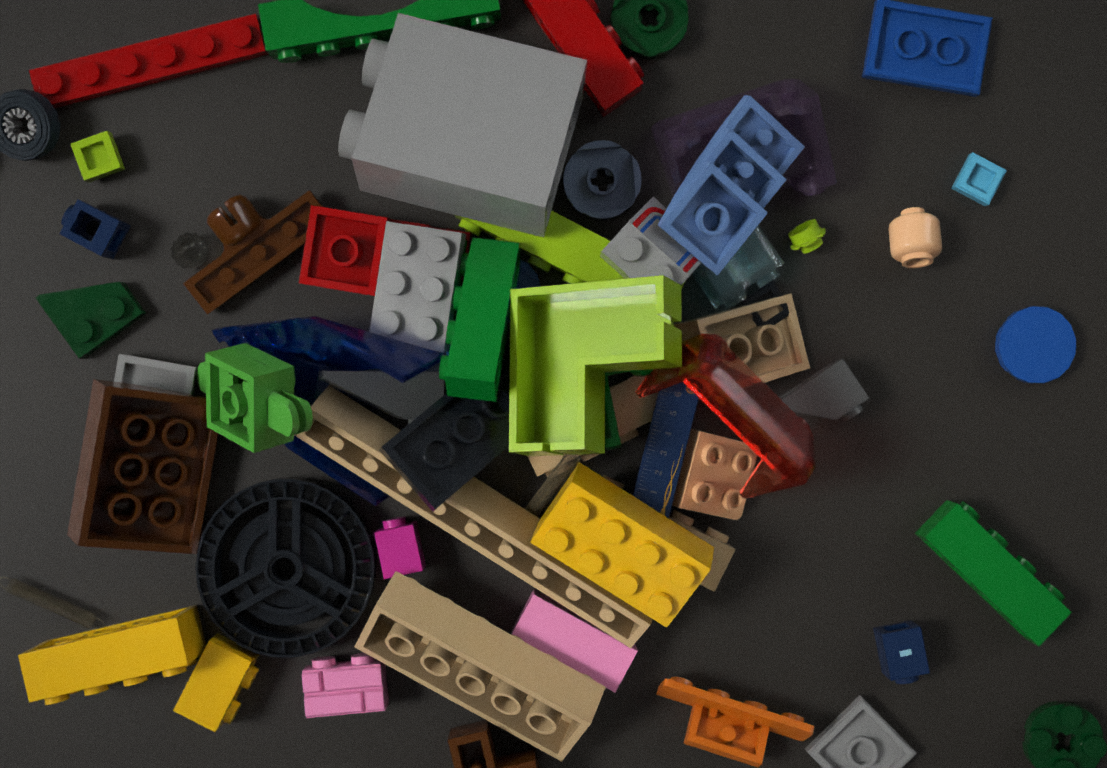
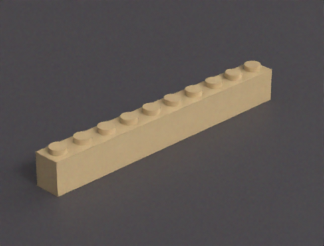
(472, 515)

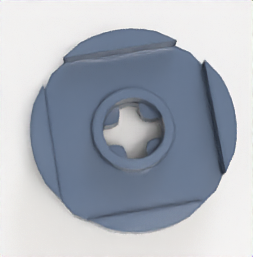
(617, 164)

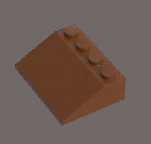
(142, 470)

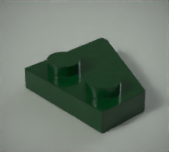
(91, 314)

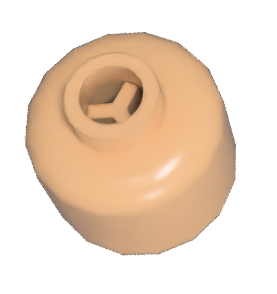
(915, 238)

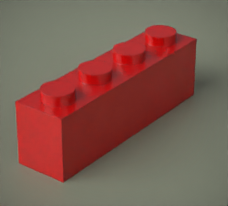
(579, 33)

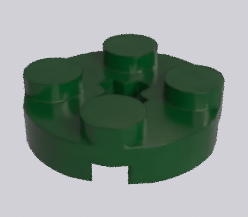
(648, 40)
(1068, 718)

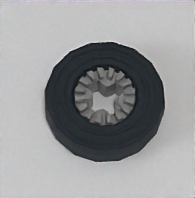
(43, 125)

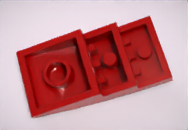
(346, 249)

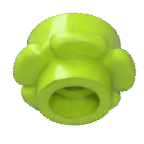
(807, 236)

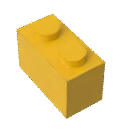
(216, 683)

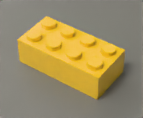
(623, 545)
(112, 655)

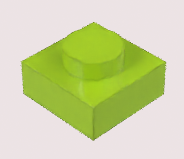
(97, 156)

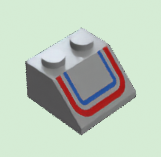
(647, 250)

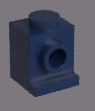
(77, 228)

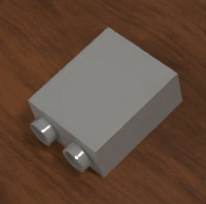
(465, 123)

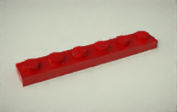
(150, 61)

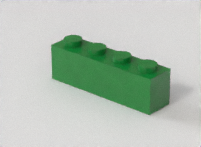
(482, 320)
(993, 572)

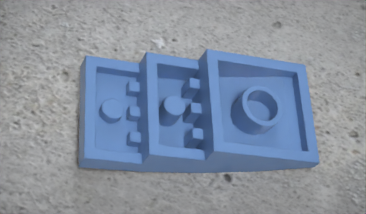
(730, 185)

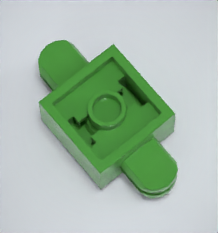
(252, 397)

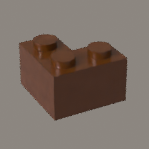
(474, 748)

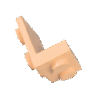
(714, 475)

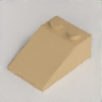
(768, 354)

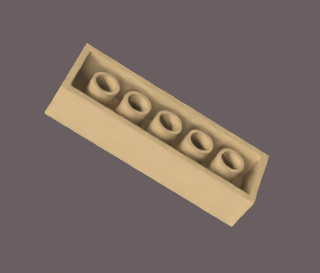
(480, 666)

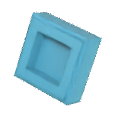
(979, 179)

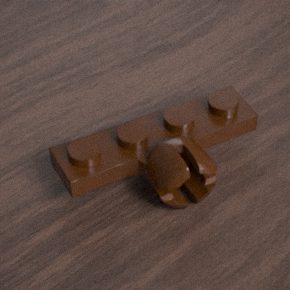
(249, 247)

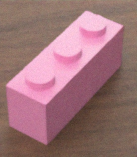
(573, 640)

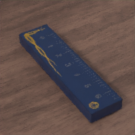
(665, 447)

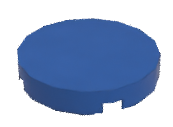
(1035, 344)

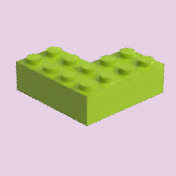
(565, 344)

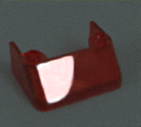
(747, 409)

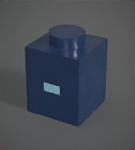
(901, 651)

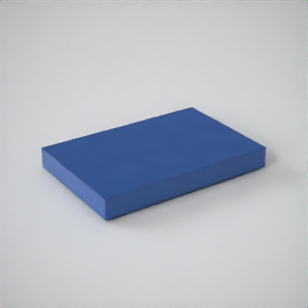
(927, 47)

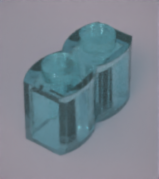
(752, 263)

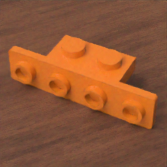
(728, 725)

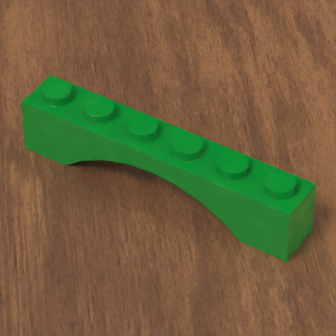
(299, 28)

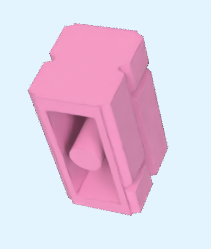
(344, 686)

